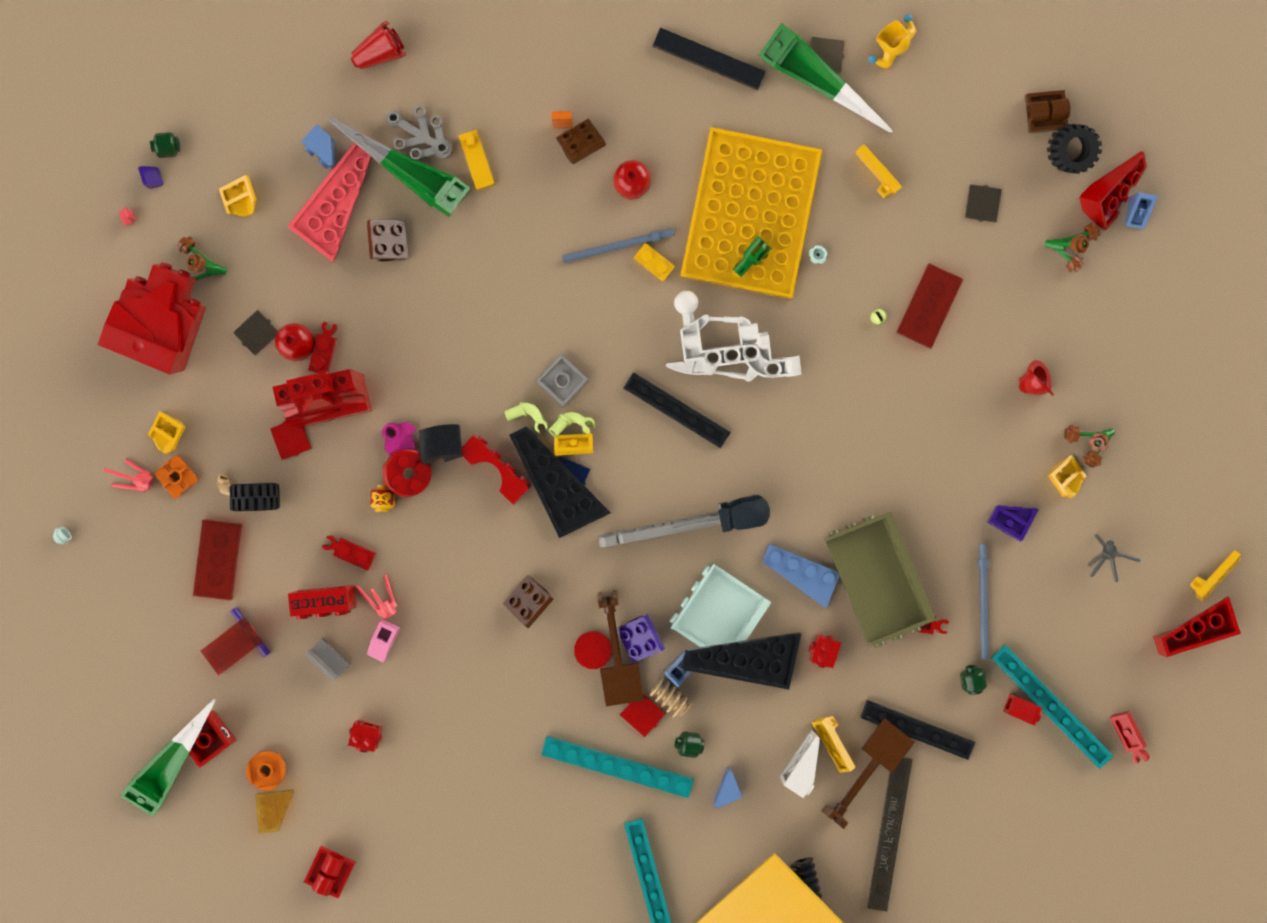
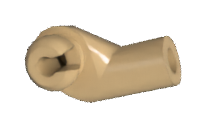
(223, 484)

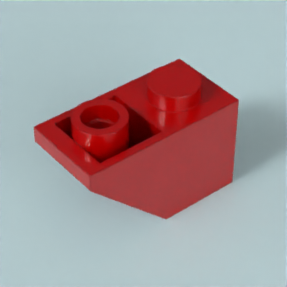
(1023, 709)

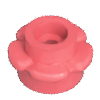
(127, 216)

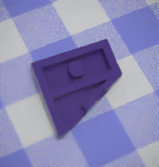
(1012, 520)

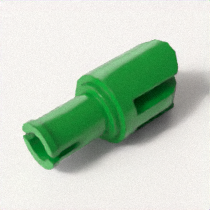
(752, 256)

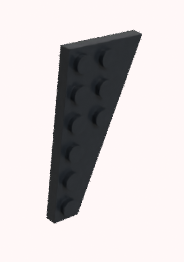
(561, 492)
(757, 661)

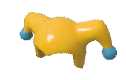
(894, 41)

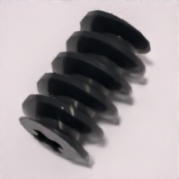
(807, 874)

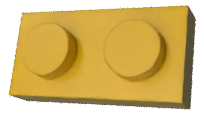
(654, 262)
(573, 444)

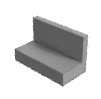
(327, 659)

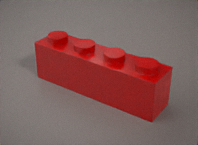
(1205, 628)

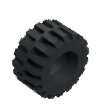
(1089, 150)
(254, 497)

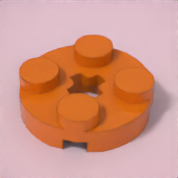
(260, 779)

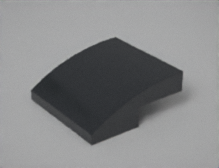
(440, 443)

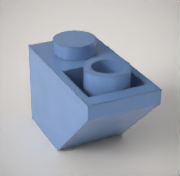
(322, 145)

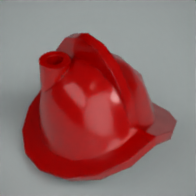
(1036, 379)

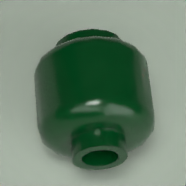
(165, 145)
(973, 680)
(689, 744)

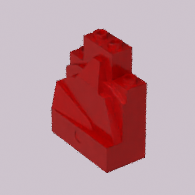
(155, 320)
(322, 397)

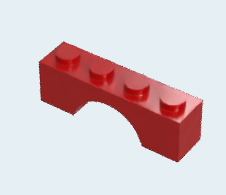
(512, 486)

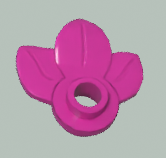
(402, 437)

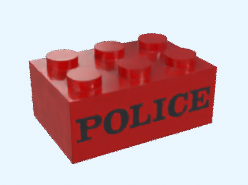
(322, 601)

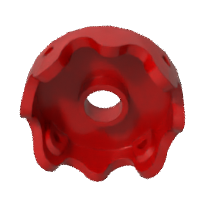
(395, 466)

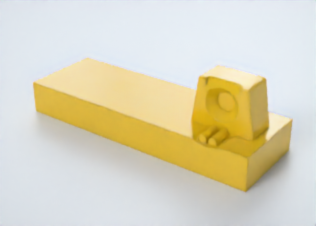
(476, 160)
(889, 183)
(1205, 588)
(826, 730)

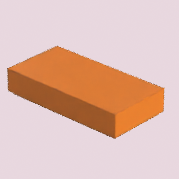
(562, 119)

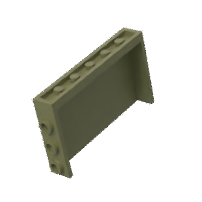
(879, 579)

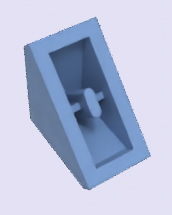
(1139, 209)
(674, 671)
(728, 790)

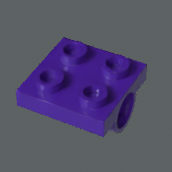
(640, 638)

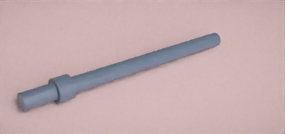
(655, 236)
(983, 563)

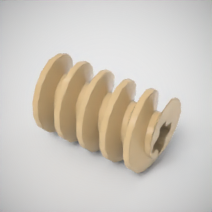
(670, 698)

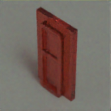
(231, 646)

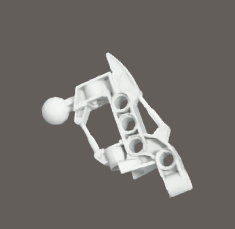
(696, 358)

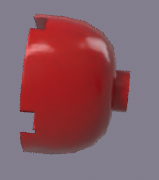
(632, 179)
(294, 342)

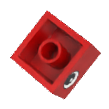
(211, 740)

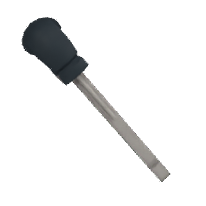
(738, 514)

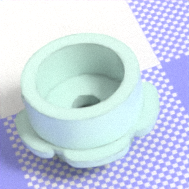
(814, 258)
(61, 535)

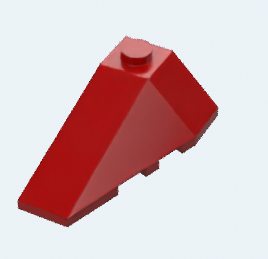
(1106, 194)

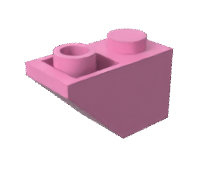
(383, 640)

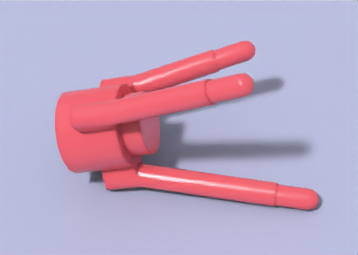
(142, 481)
(384, 608)

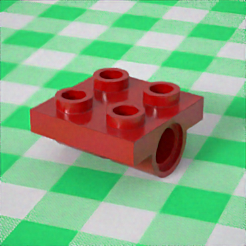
(329, 872)

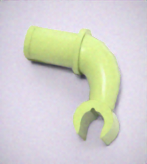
(526, 409)
(567, 419)

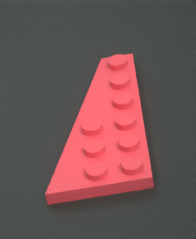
(329, 209)

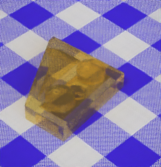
(272, 809)

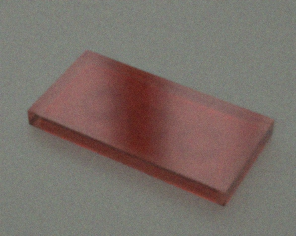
(929, 306)
(217, 559)

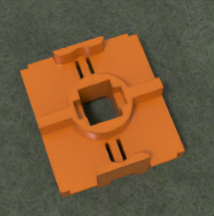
(165, 476)

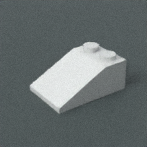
(801, 770)

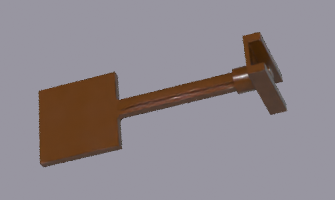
(621, 681)
(886, 747)

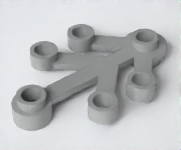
(421, 136)

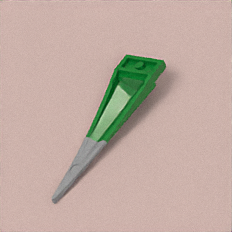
(428, 183)

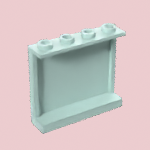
(719, 610)

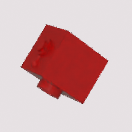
(824, 651)
(365, 736)

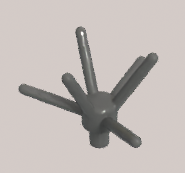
(1109, 553)

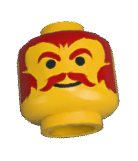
(382, 499)

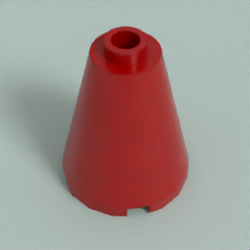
(378, 48)

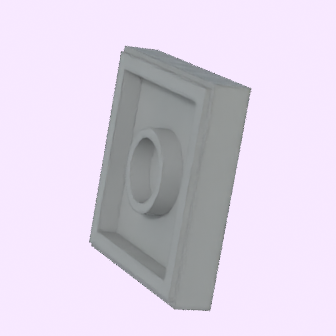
(562, 380)

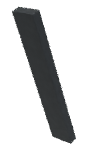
(708, 58)
(676, 410)
(919, 729)

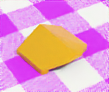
(239, 197)
(166, 432)
(1067, 477)

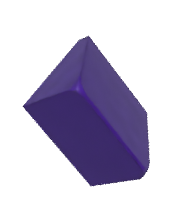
(150, 176)

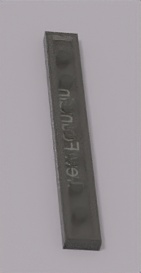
(889, 836)

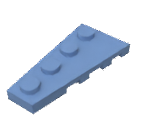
(806, 575)

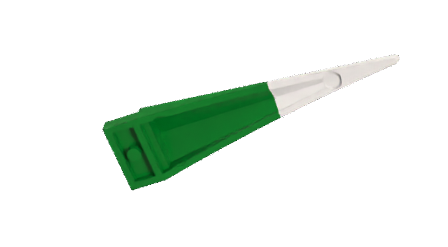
(797, 59)
(155, 779)

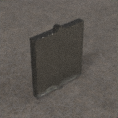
(830, 51)
(983, 203)
(256, 332)

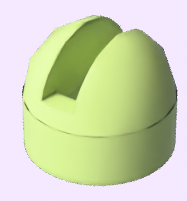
(875, 319)

